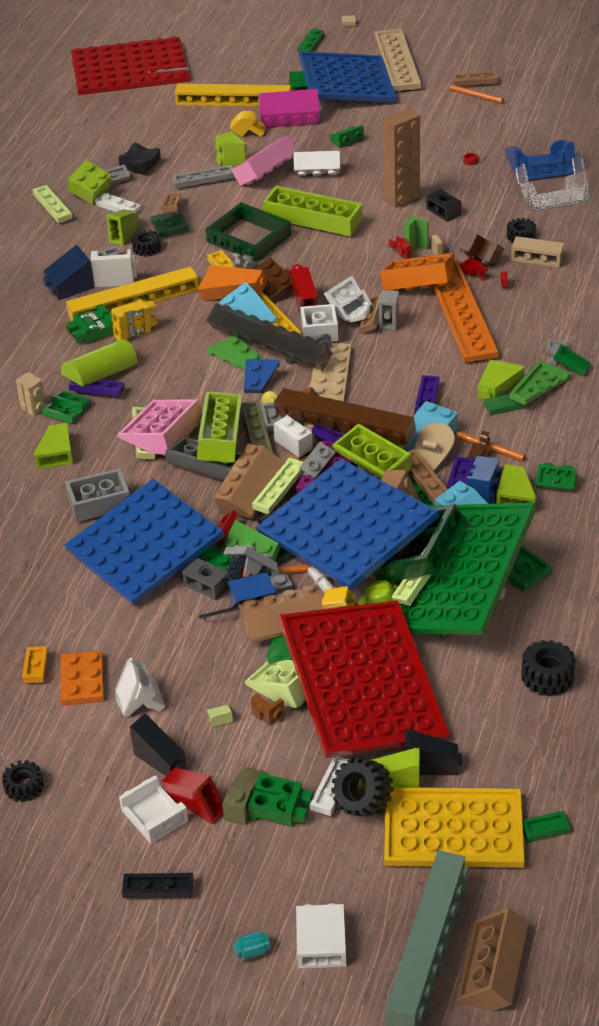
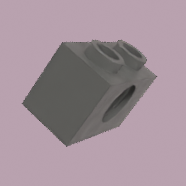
(205, 578)

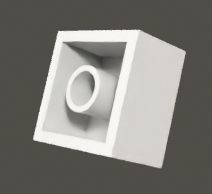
(319, 321)

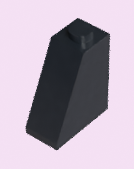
(155, 746)
(435, 754)

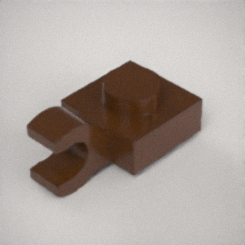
(482, 447)

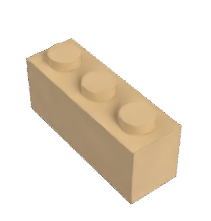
(537, 251)

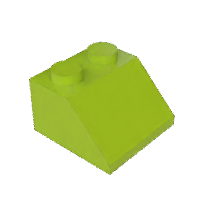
(230, 149)

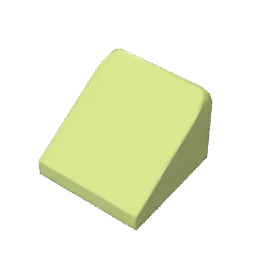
(220, 715)

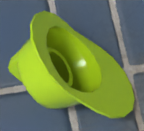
(378, 592)

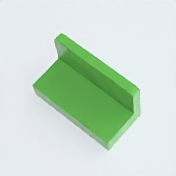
(417, 232)

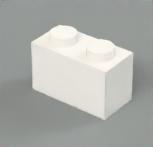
(293, 436)

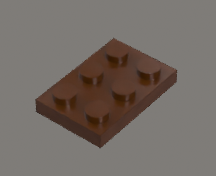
(277, 278)

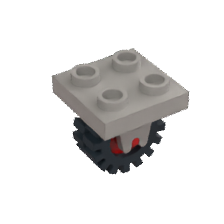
(247, 562)

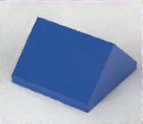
(250, 587)

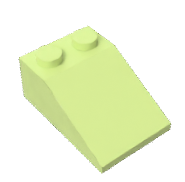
(278, 681)

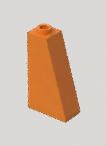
(223, 280)

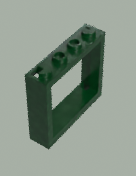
(279, 226)
(434, 554)

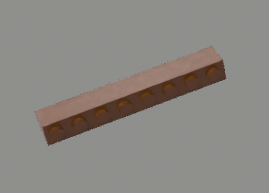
(344, 415)

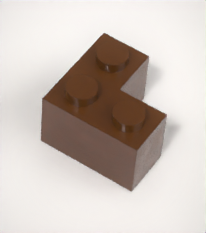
(478, 247)

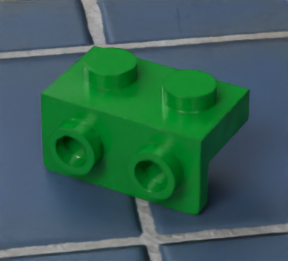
(297, 80)

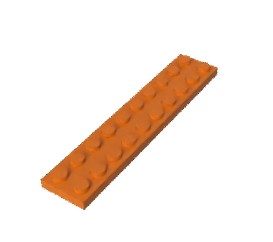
(465, 318)

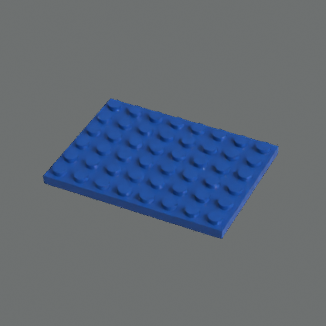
(347, 523)

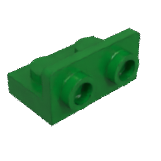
(347, 136)
(556, 477)

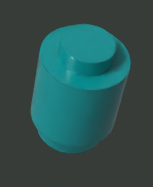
(251, 945)

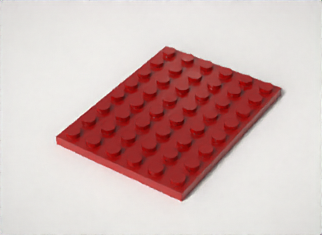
(127, 65)
(361, 677)

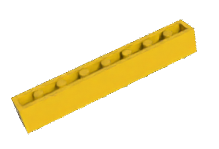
(223, 94)
(150, 289)

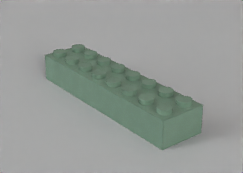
(427, 941)

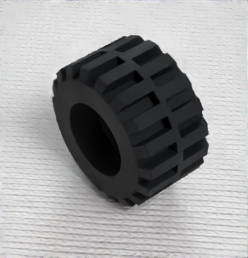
(548, 667)
(347, 787)

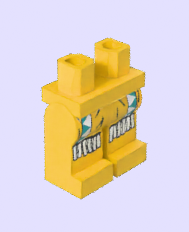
(133, 319)

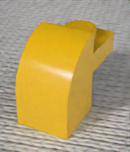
(247, 121)

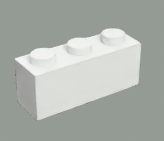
(317, 163)

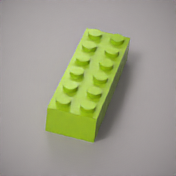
(314, 210)
(219, 427)

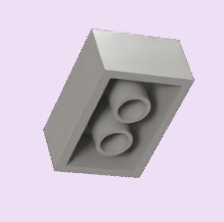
(96, 494)

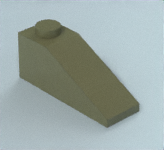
(238, 796)

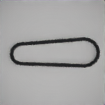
(219, 612)

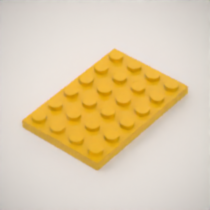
(461, 821)

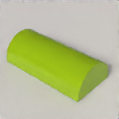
(100, 363)
(372, 451)

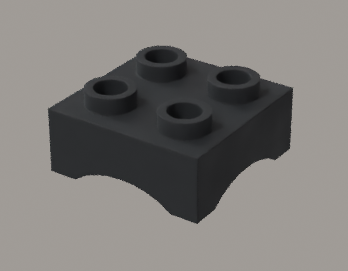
(140, 158)

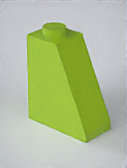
(122, 225)
(499, 379)
(54, 448)
(515, 486)
(402, 768)

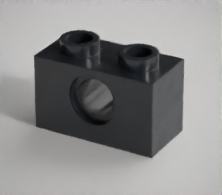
(443, 205)

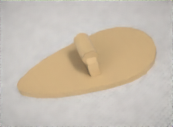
(434, 443)

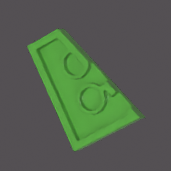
(244, 535)

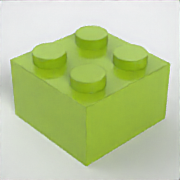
(89, 182)

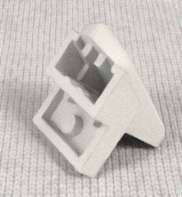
(349, 301)
(137, 688)

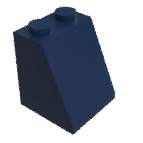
(69, 274)

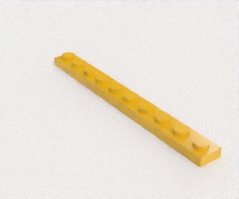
(221, 259)

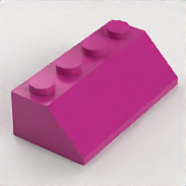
(289, 108)

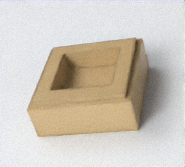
(348, 21)
(437, 245)

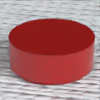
(470, 159)
(504, 279)

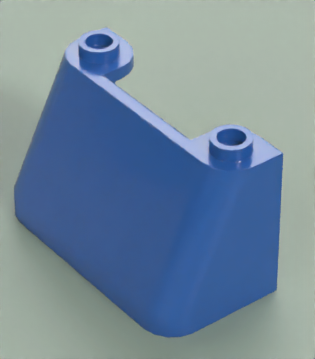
(547, 165)

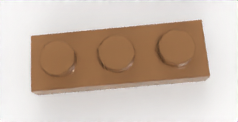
(475, 78)
(171, 203)
(371, 321)

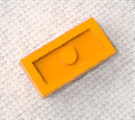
(35, 664)

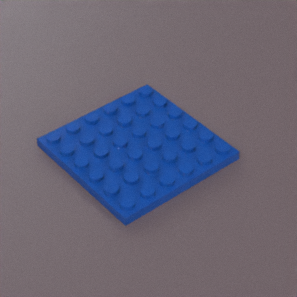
(347, 76)
(144, 541)

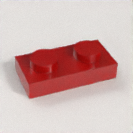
(226, 523)

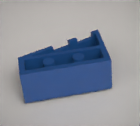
(485, 476)

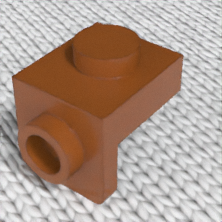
(266, 711)

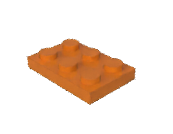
(82, 678)

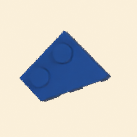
(258, 374)

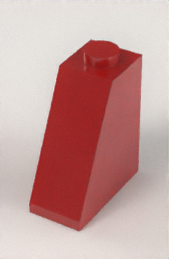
(303, 287)
(196, 792)

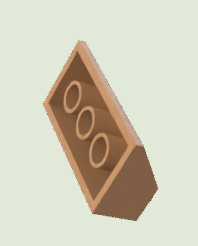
(247, 480)
(262, 615)
(493, 961)

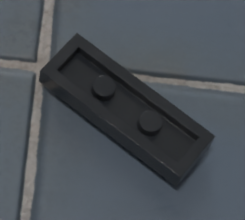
(158, 885)

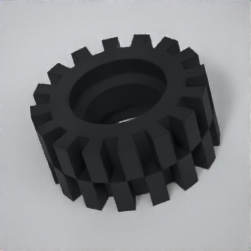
(521, 228)
(146, 243)
(25, 790)

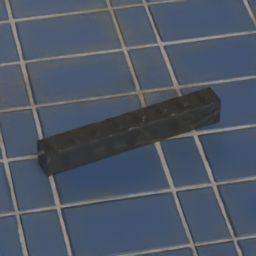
(269, 336)

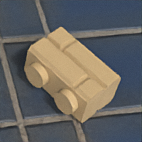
(31, 393)

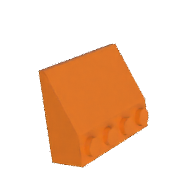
(418, 272)

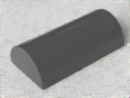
(185, 455)

